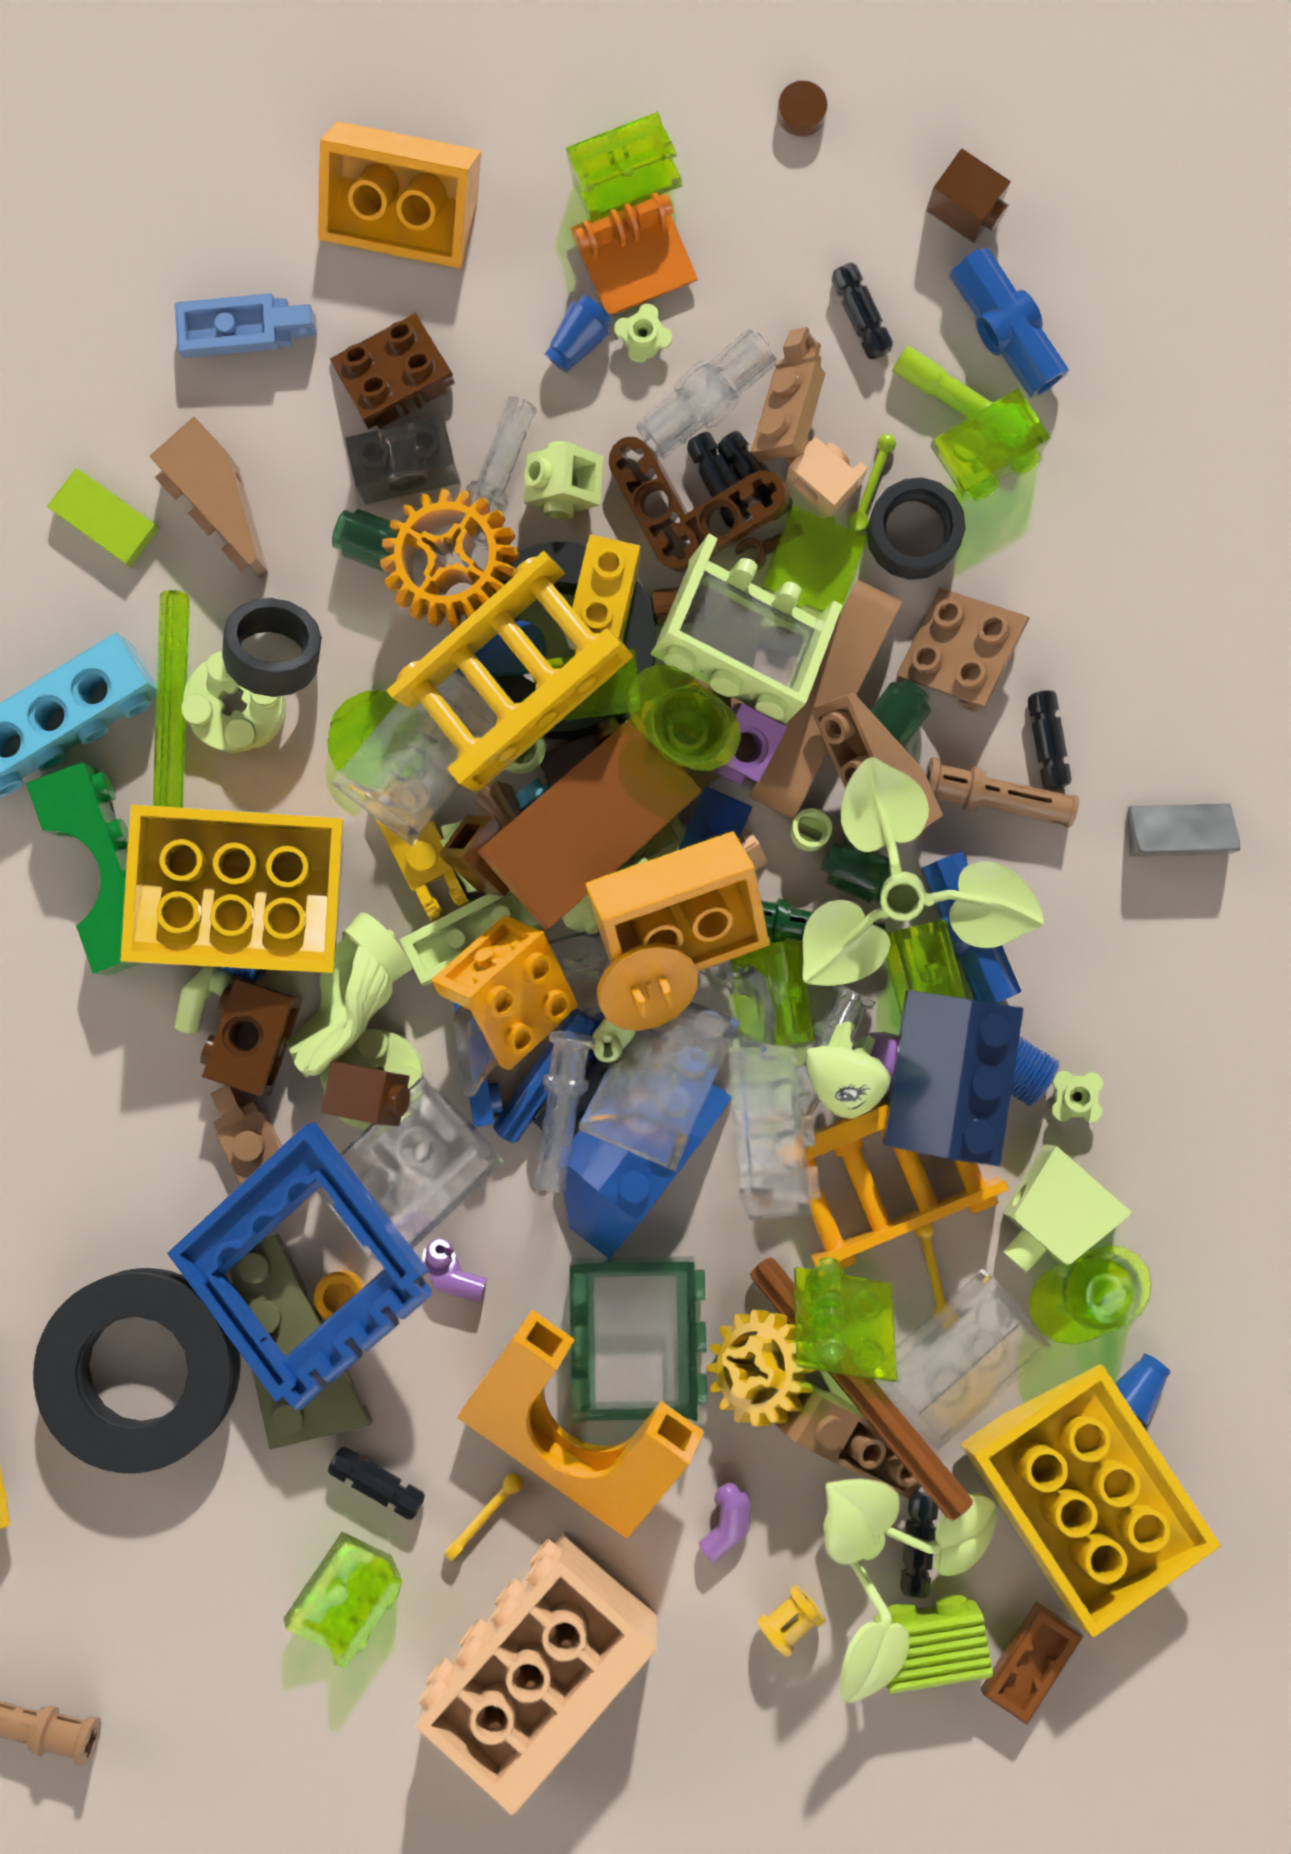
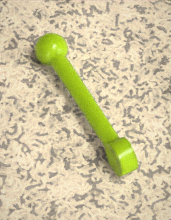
(859, 520)

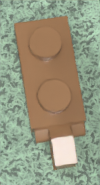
(790, 399)
(244, 1132)

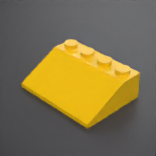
(232, 889)
(1091, 1498)

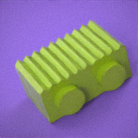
(944, 1645)

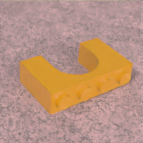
(609, 1481)

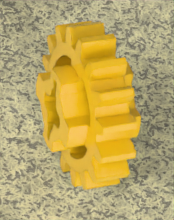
(746, 1381)

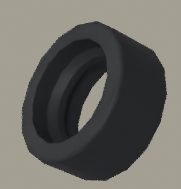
(926, 492)
(275, 617)

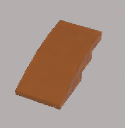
(588, 823)

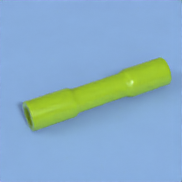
(935, 381)

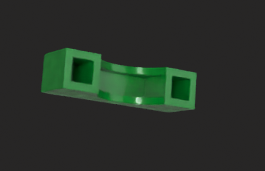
(79, 806)

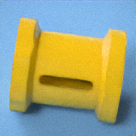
(785, 1637)

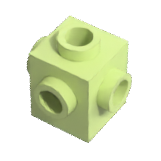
(563, 480)

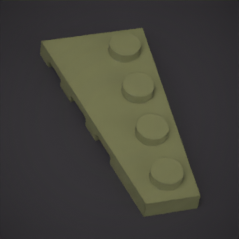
(281, 1304)

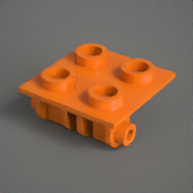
(634, 254)

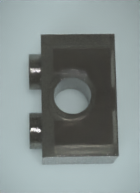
(403, 460)

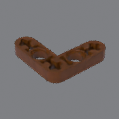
(692, 524)

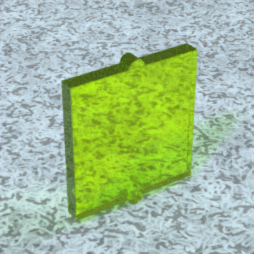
(815, 557)

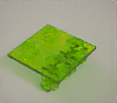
(844, 1323)

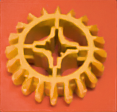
(415, 534)

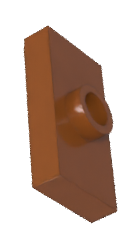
(1031, 1662)

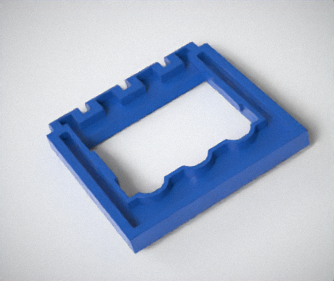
(256, 1210)

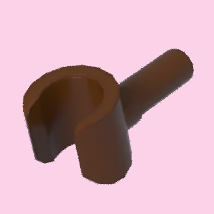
(765, 548)

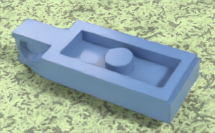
(240, 324)

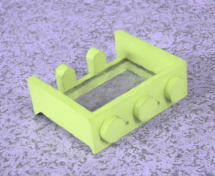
(745, 637)

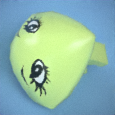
(844, 1078)

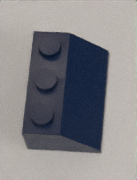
(953, 1077)

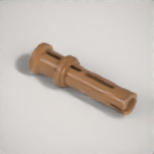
(976, 789)
(50, 1731)

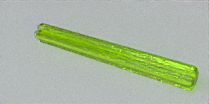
(170, 687)

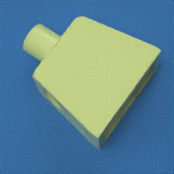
(1059, 1211)

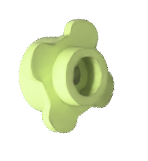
(640, 347)
(1066, 1085)

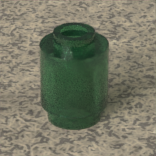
(361, 536)
(902, 710)
(856, 871)

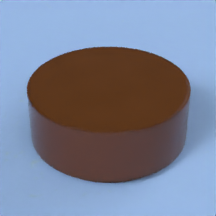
(802, 108)

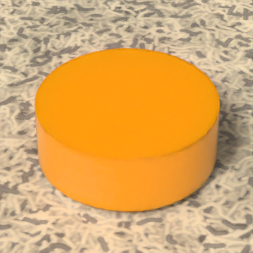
(335, 1291)

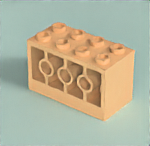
(536, 1671)

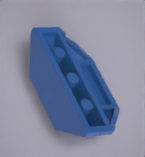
(615, 1188)

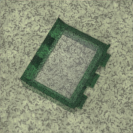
(635, 1337)

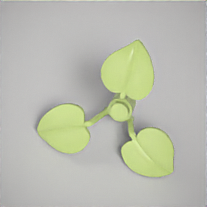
(888, 808)
(856, 1530)

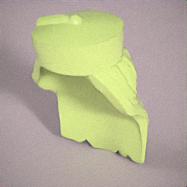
(361, 984)

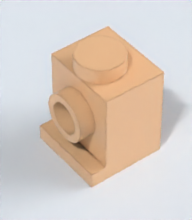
(824, 476)

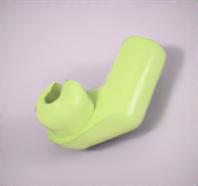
(194, 995)
(610, 1041)

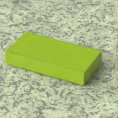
(103, 517)

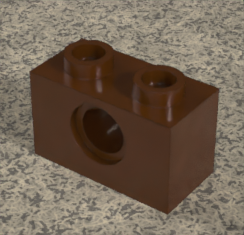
(274, 1017)

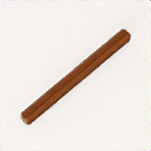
(876, 1408)

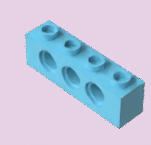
(70, 689)

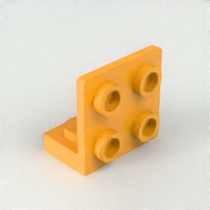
(510, 988)

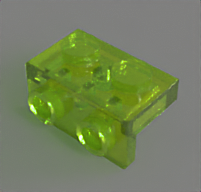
(991, 445)
(345, 1598)

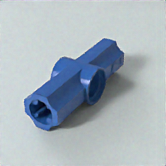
(1008, 322)
(984, 968)

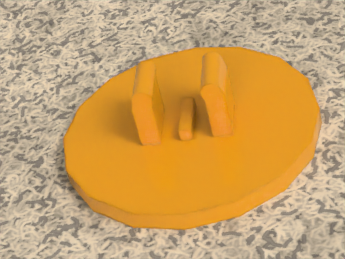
(647, 986)

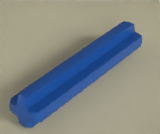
(531, 1093)

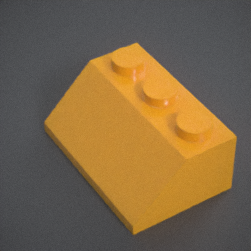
(397, 194)
(689, 898)

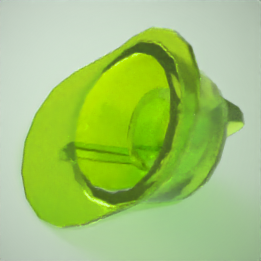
(682, 718)
(1091, 1295)

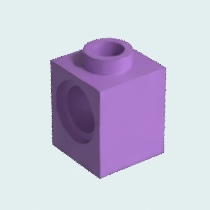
(766, 736)

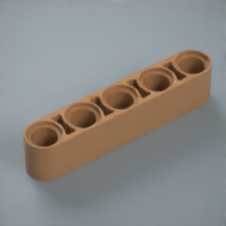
(842, 671)

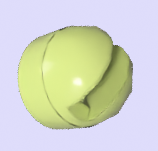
(813, 822)

